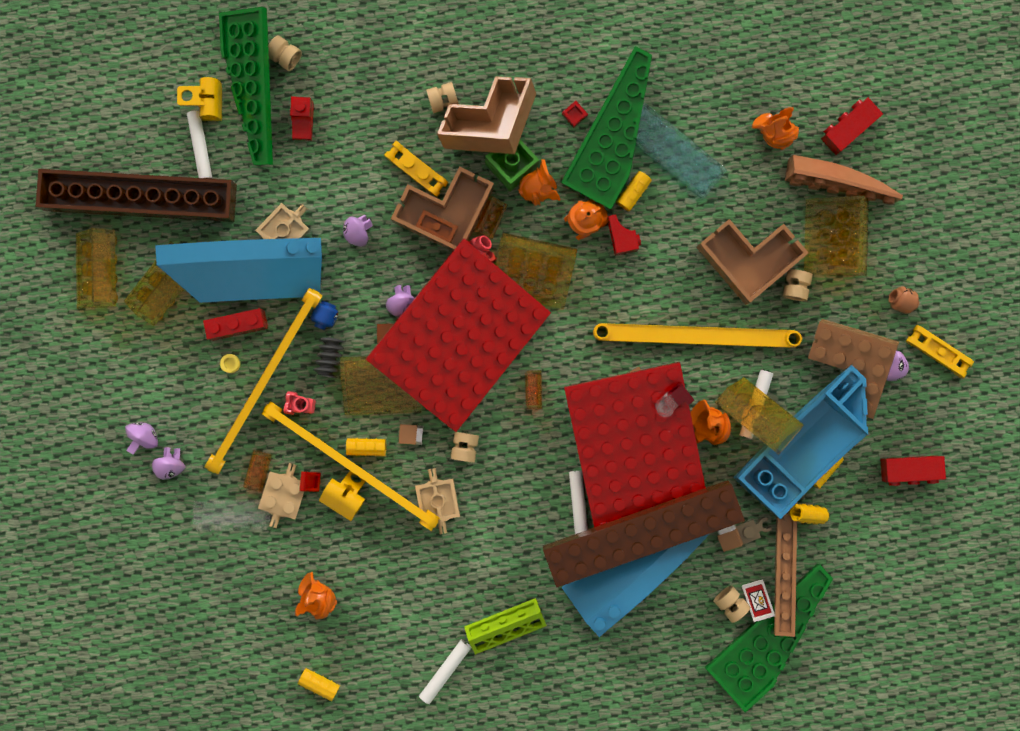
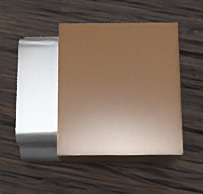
(410, 434)
(729, 538)

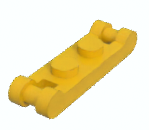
(416, 169)
(940, 351)

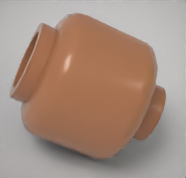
(904, 300)

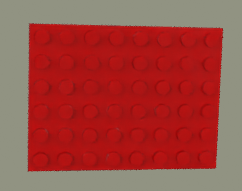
(458, 335)
(629, 450)

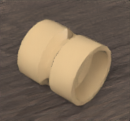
(285, 54)
(436, 102)
(793, 290)
(464, 454)
(730, 597)

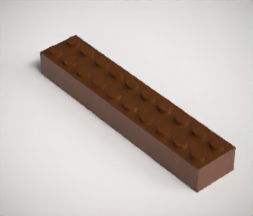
(136, 195)
(643, 533)

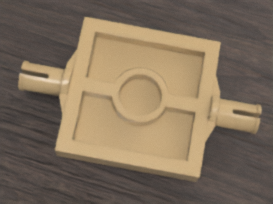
(284, 224)
(281, 495)
(439, 498)

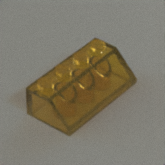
(96, 268)
(153, 295)
(759, 414)

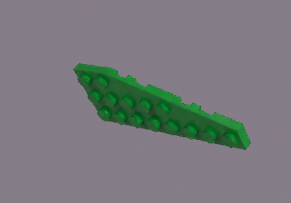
(247, 59)
(609, 147)
(757, 656)

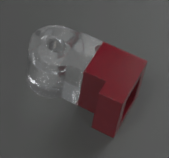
(672, 399)

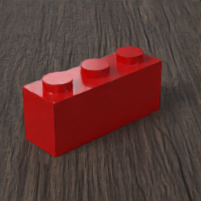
(851, 125)
(235, 324)
(913, 470)

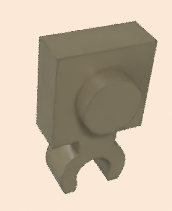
(750, 531)

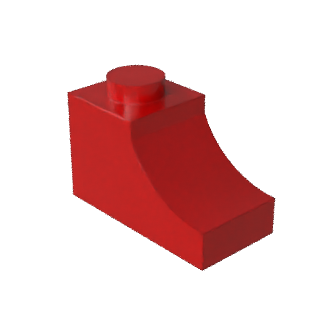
(302, 118)
(622, 239)

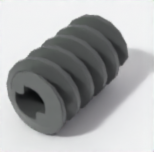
(328, 357)

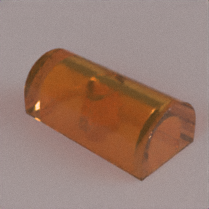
(490, 217)
(533, 389)
(257, 470)

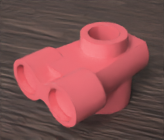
(483, 244)
(295, 404)

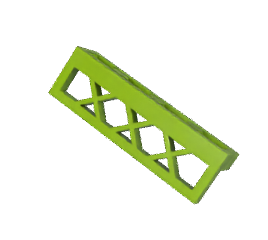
(504, 623)

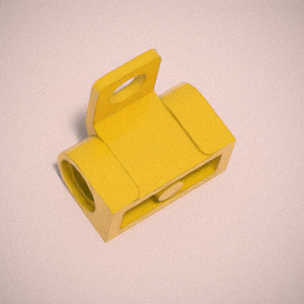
(206, 96)
(343, 496)

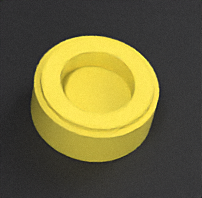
(230, 363)

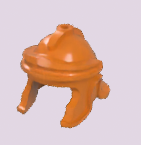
(777, 128)
(538, 185)
(584, 224)
(710, 424)
(315, 598)

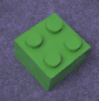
(512, 167)

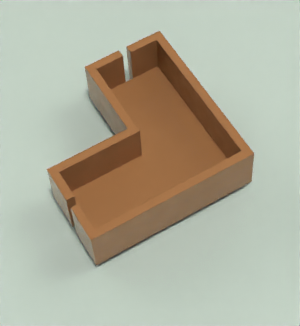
(493, 126)
(460, 206)
(749, 268)
(867, 352)

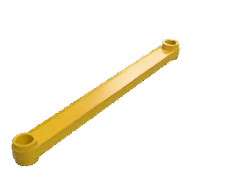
(698, 335)
(216, 461)
(427, 518)

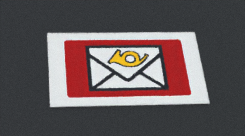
(758, 600)

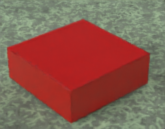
(574, 114)
(310, 481)

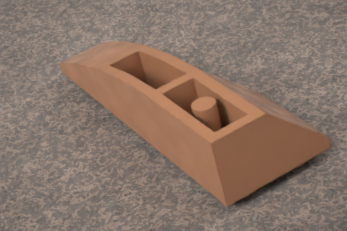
(837, 179)

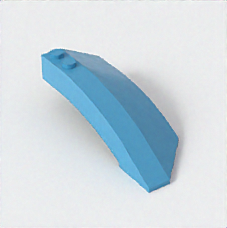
(244, 268)
(832, 427)
(616, 591)

